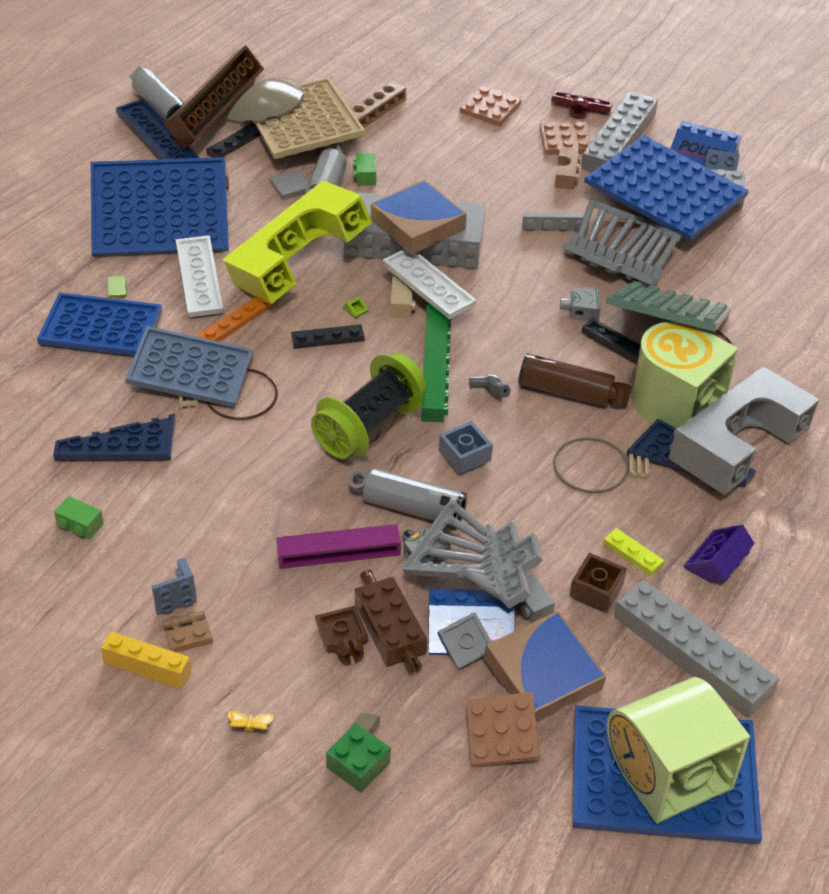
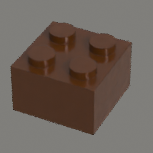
(598, 582)

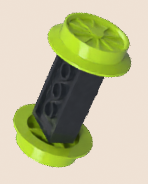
(344, 425)

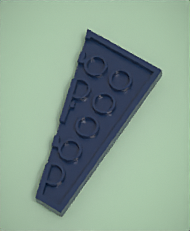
(125, 442)
(656, 443)

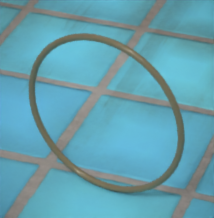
(587, 490)

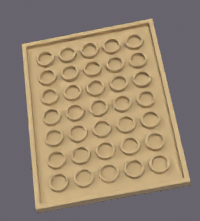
(315, 123)

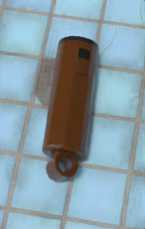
(572, 381)

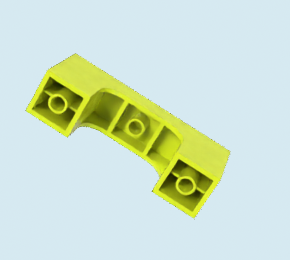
(261, 261)

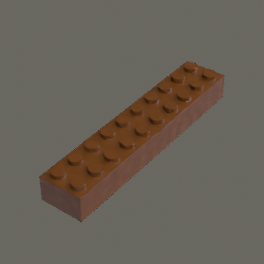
(213, 97)

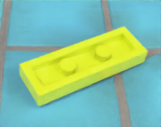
(633, 552)

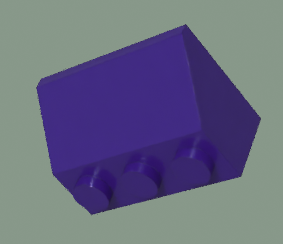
(720, 553)

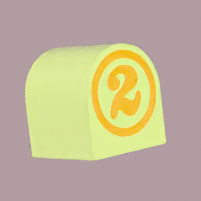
(680, 372)

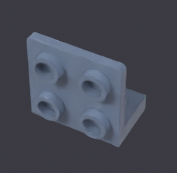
(722, 160)
(175, 592)

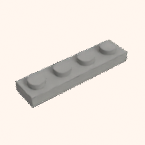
(552, 221)

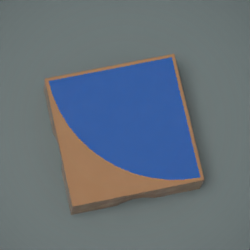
(418, 216)
(545, 661)

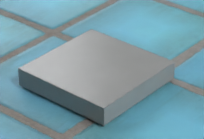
(289, 184)
(465, 640)

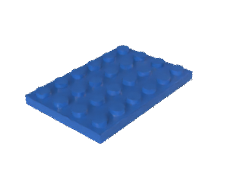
(98, 323)

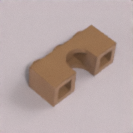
(567, 168)

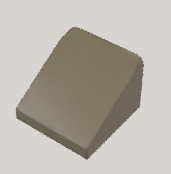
(368, 722)

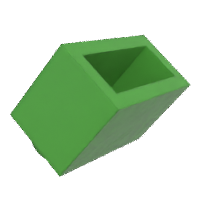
(364, 169)
(78, 517)

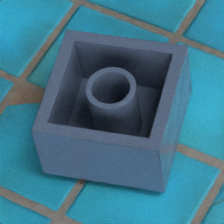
(465, 447)

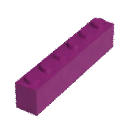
(338, 546)

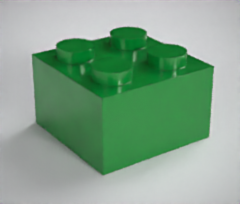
(358, 757)

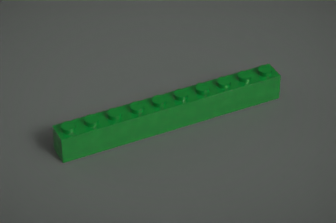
(435, 366)

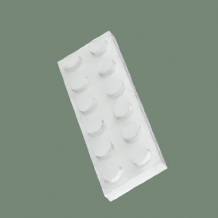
(199, 276)
(430, 283)

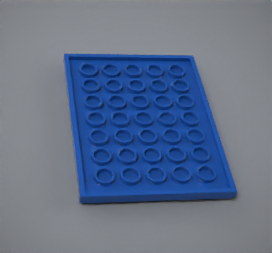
(666, 187)
(154, 202)
(608, 802)

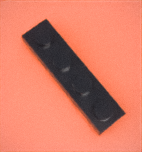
(233, 141)
(327, 336)
(612, 339)

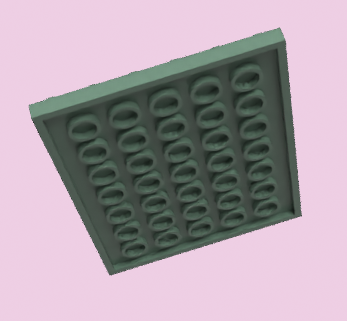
(670, 305)

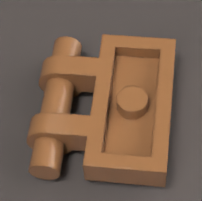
(187, 637)

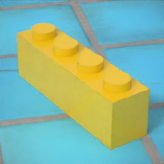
(146, 660)

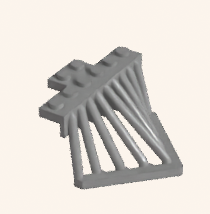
(618, 261)
(501, 559)

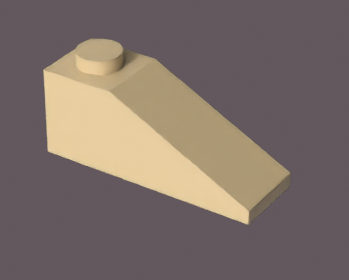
(401, 299)

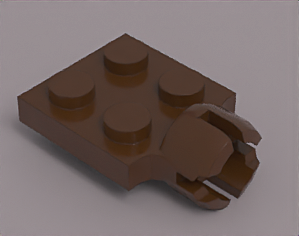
(343, 632)

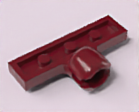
(581, 104)

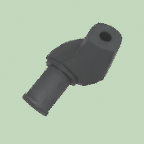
(492, 383)

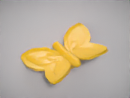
(240, 720)

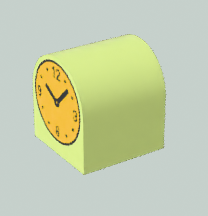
(677, 747)

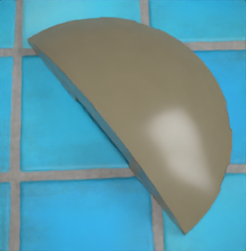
(267, 99)

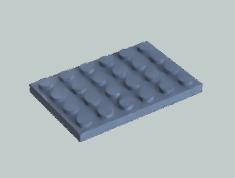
(189, 366)

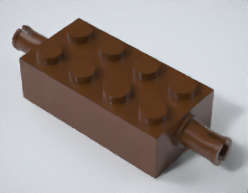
(390, 621)

